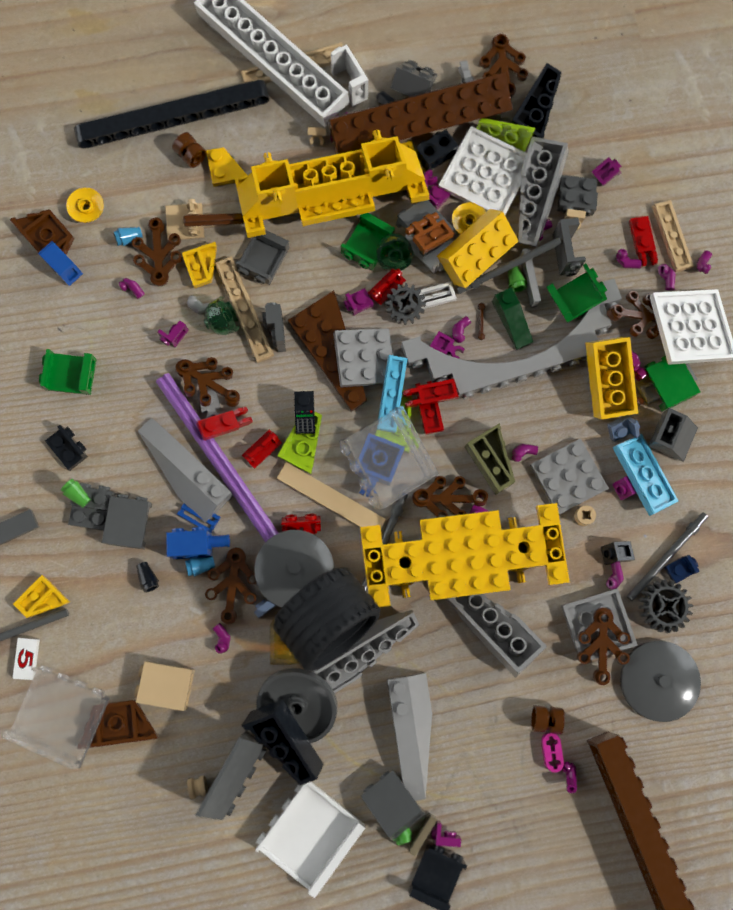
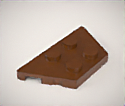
(42, 229)
(122, 724)

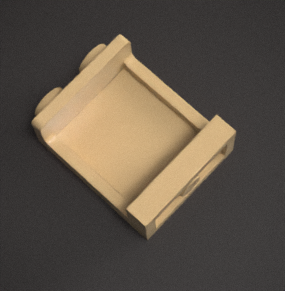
(164, 686)

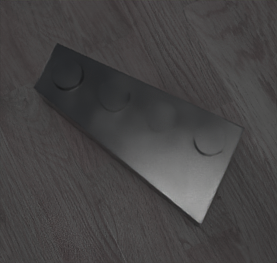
(539, 101)
(285, 741)

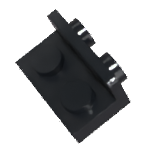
(66, 448)

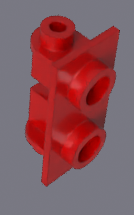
(384, 286)
(262, 448)
(308, 522)

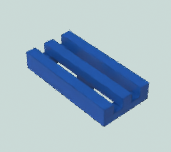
(181, 513)

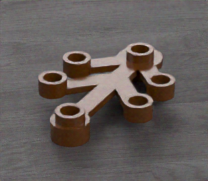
(503, 62)
(158, 254)
(617, 311)
(206, 380)
(446, 497)
(232, 582)
(603, 642)

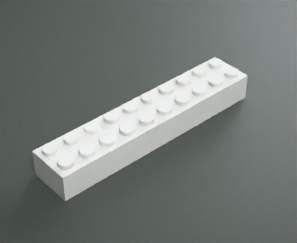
(275, 57)

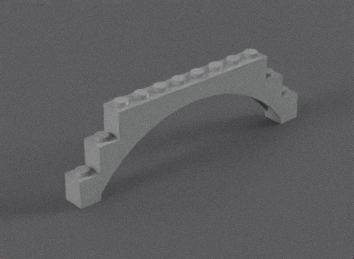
(481, 377)

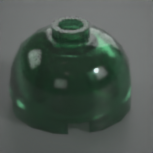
(394, 252)
(220, 317)

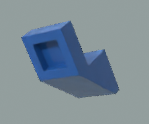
(60, 263)

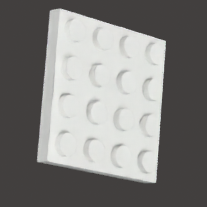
(484, 172)
(692, 326)

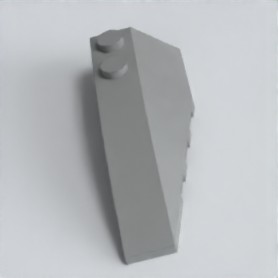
(539, 186)
(187, 476)
(499, 631)
(364, 653)
(412, 728)

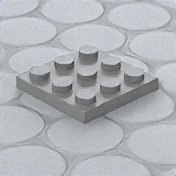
(362, 356)
(569, 476)
(580, 616)

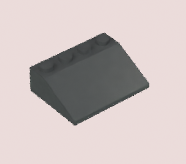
(231, 778)

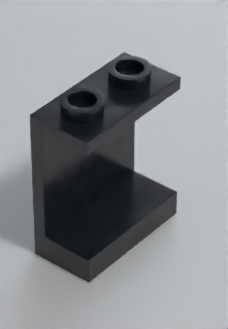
(436, 877)

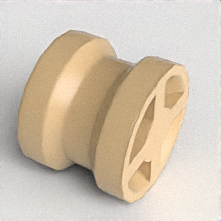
(581, 518)
(197, 787)

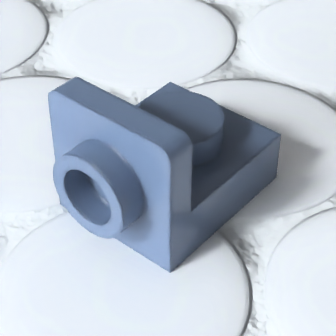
(622, 427)
(263, 608)

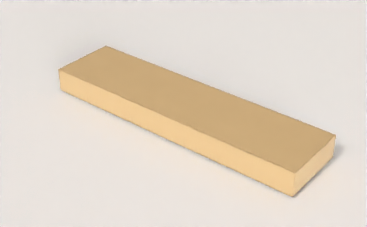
(672, 236)

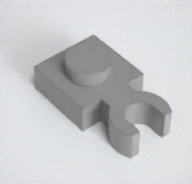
(465, 72)
(215, 404)

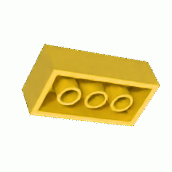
(477, 248)
(611, 377)

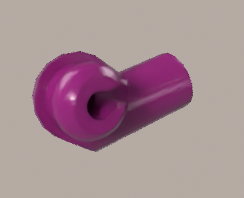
(626, 262)
(702, 265)
(458, 329)
(521, 450)
(616, 578)
(223, 639)
(571, 776)

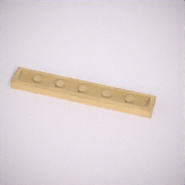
(321, 57)
(244, 309)
(328, 497)

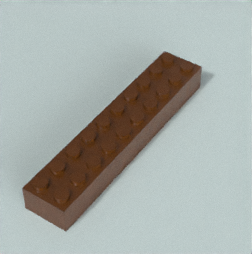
(422, 112)
(638, 822)

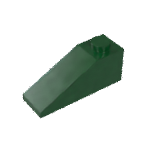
(512, 317)

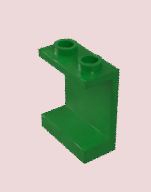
(364, 241)
(579, 294)
(67, 373)
(672, 382)

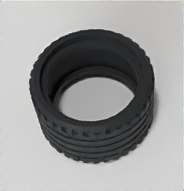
(326, 618)

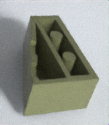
(491, 458)

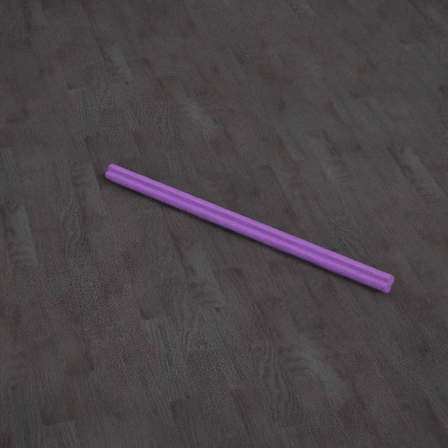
(217, 458)

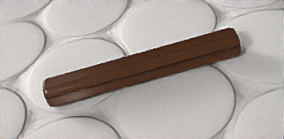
(213, 219)

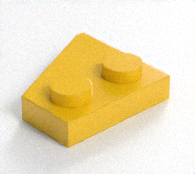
(223, 167)
(201, 264)
(40, 598)

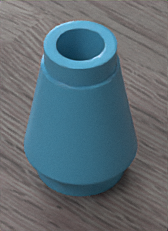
(125, 235)
(199, 565)

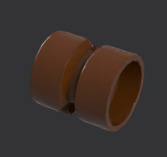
(188, 148)
(541, 723)

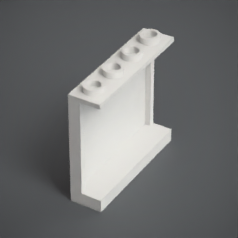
(310, 836)

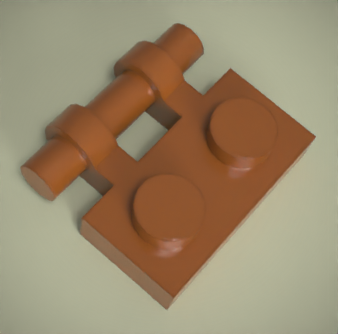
(431, 237)

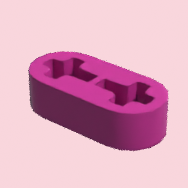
(557, 751)

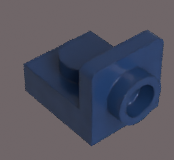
(682, 568)

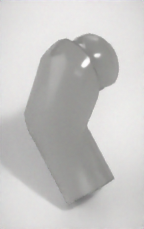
(194, 304)

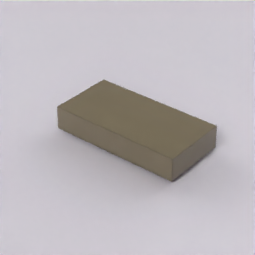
(422, 834)

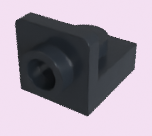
(617, 552)

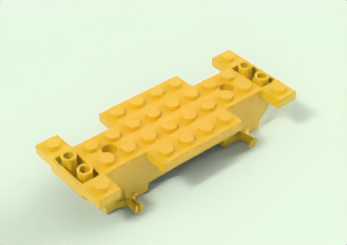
(330, 185)
(464, 555)

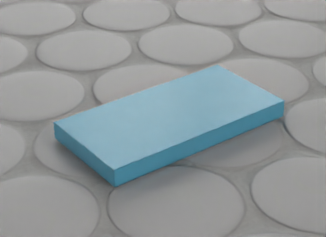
(645, 474)

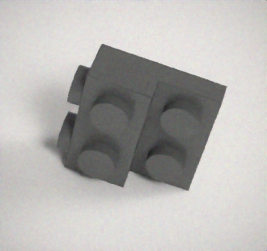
(577, 194)
(274, 323)
(95, 512)

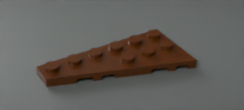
(316, 329)

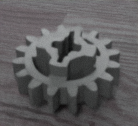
(399, 300)

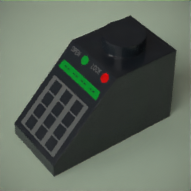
(304, 412)

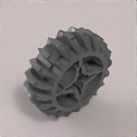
(677, 617)

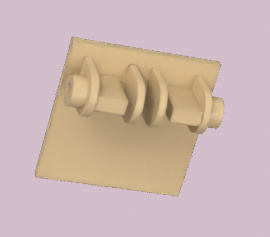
(175, 224)

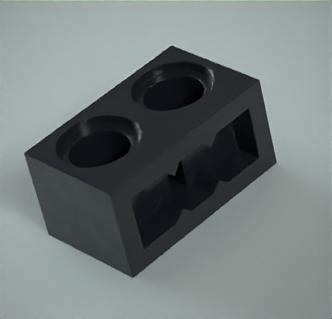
(439, 153)

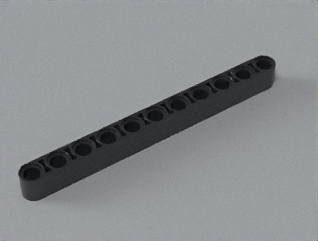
(171, 114)

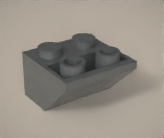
(413, 79)
(673, 434)

